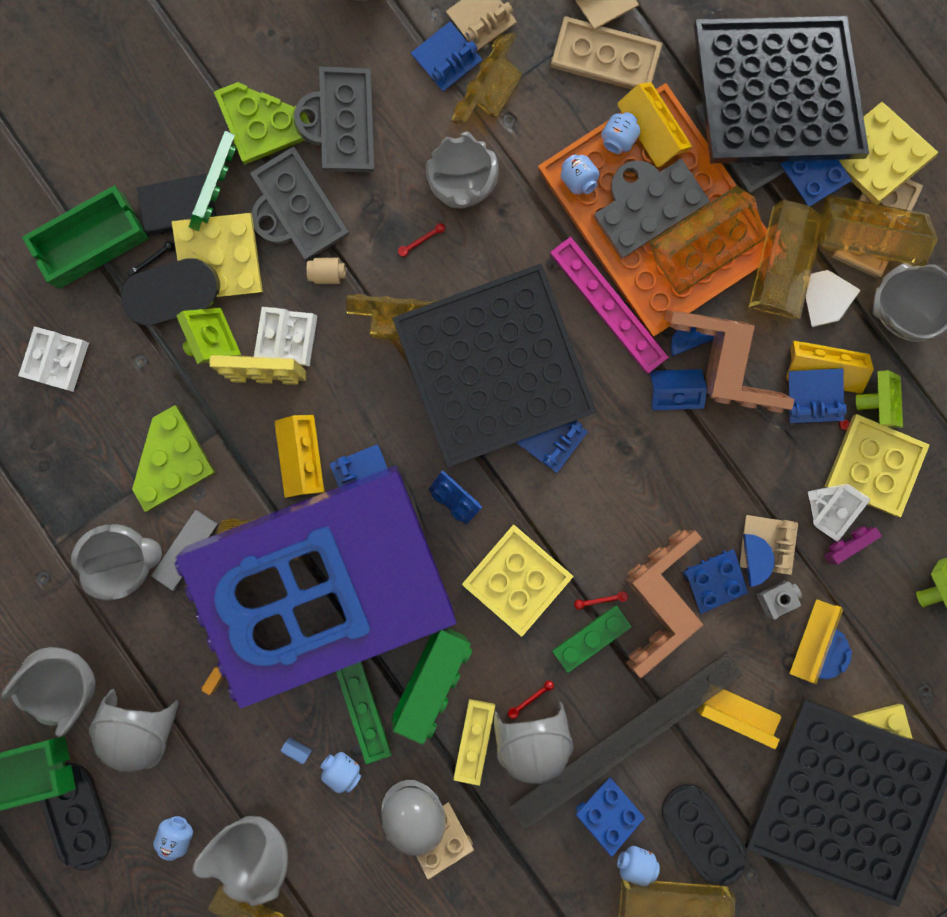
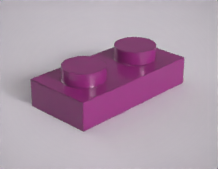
(860, 539)

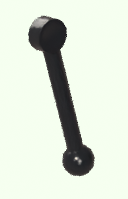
(168, 246)

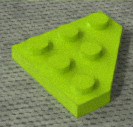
(258, 121)
(169, 460)

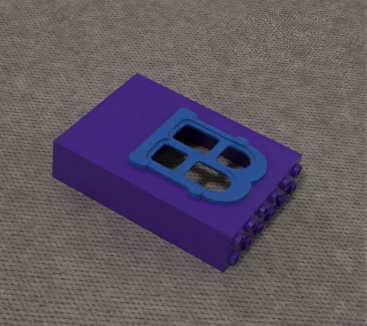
(373, 564)

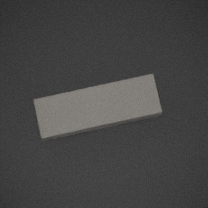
(196, 529)

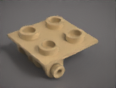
(603, 11)
(481, 19)
(779, 535)
(451, 849)

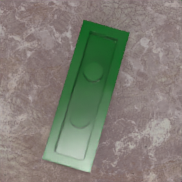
(591, 638)

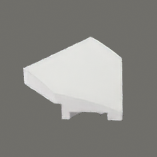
(828, 297)
(836, 508)

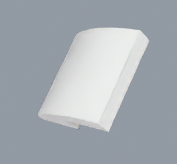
(285, 335)
(53, 359)

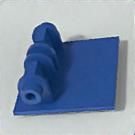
(447, 56)
(816, 178)
(817, 395)
(555, 445)
(358, 465)
(459, 502)
(716, 581)
(609, 816)

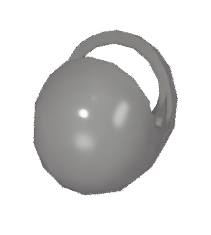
(413, 818)

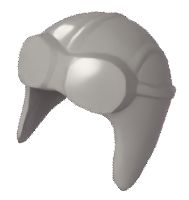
(913, 302)
(52, 687)
(128, 737)
(534, 749)
(247, 859)

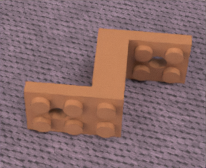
(729, 361)
(662, 602)

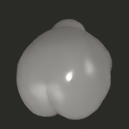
(113, 561)

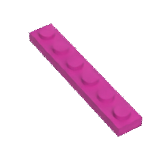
(608, 305)

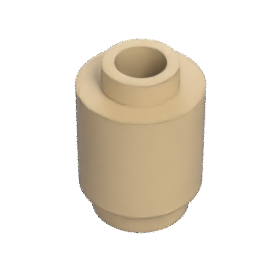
(326, 271)

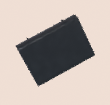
(170, 202)

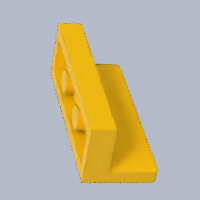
(658, 127)
(856, 365)
(299, 455)
(816, 641)
(742, 717)

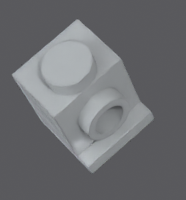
(770, 599)

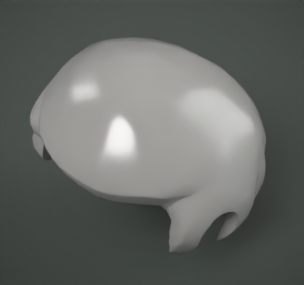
(462, 171)

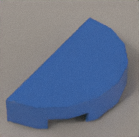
(687, 340)
(758, 559)
(837, 658)

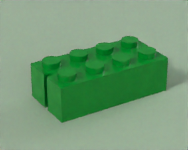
(85, 237)
(429, 684)
(35, 773)

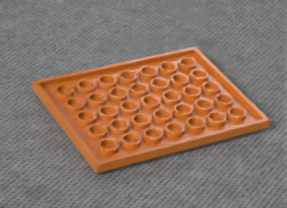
(638, 274)

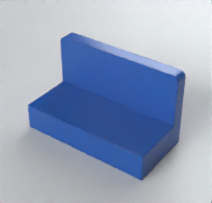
(678, 389)

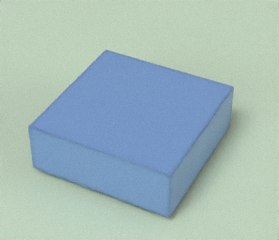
(296, 750)

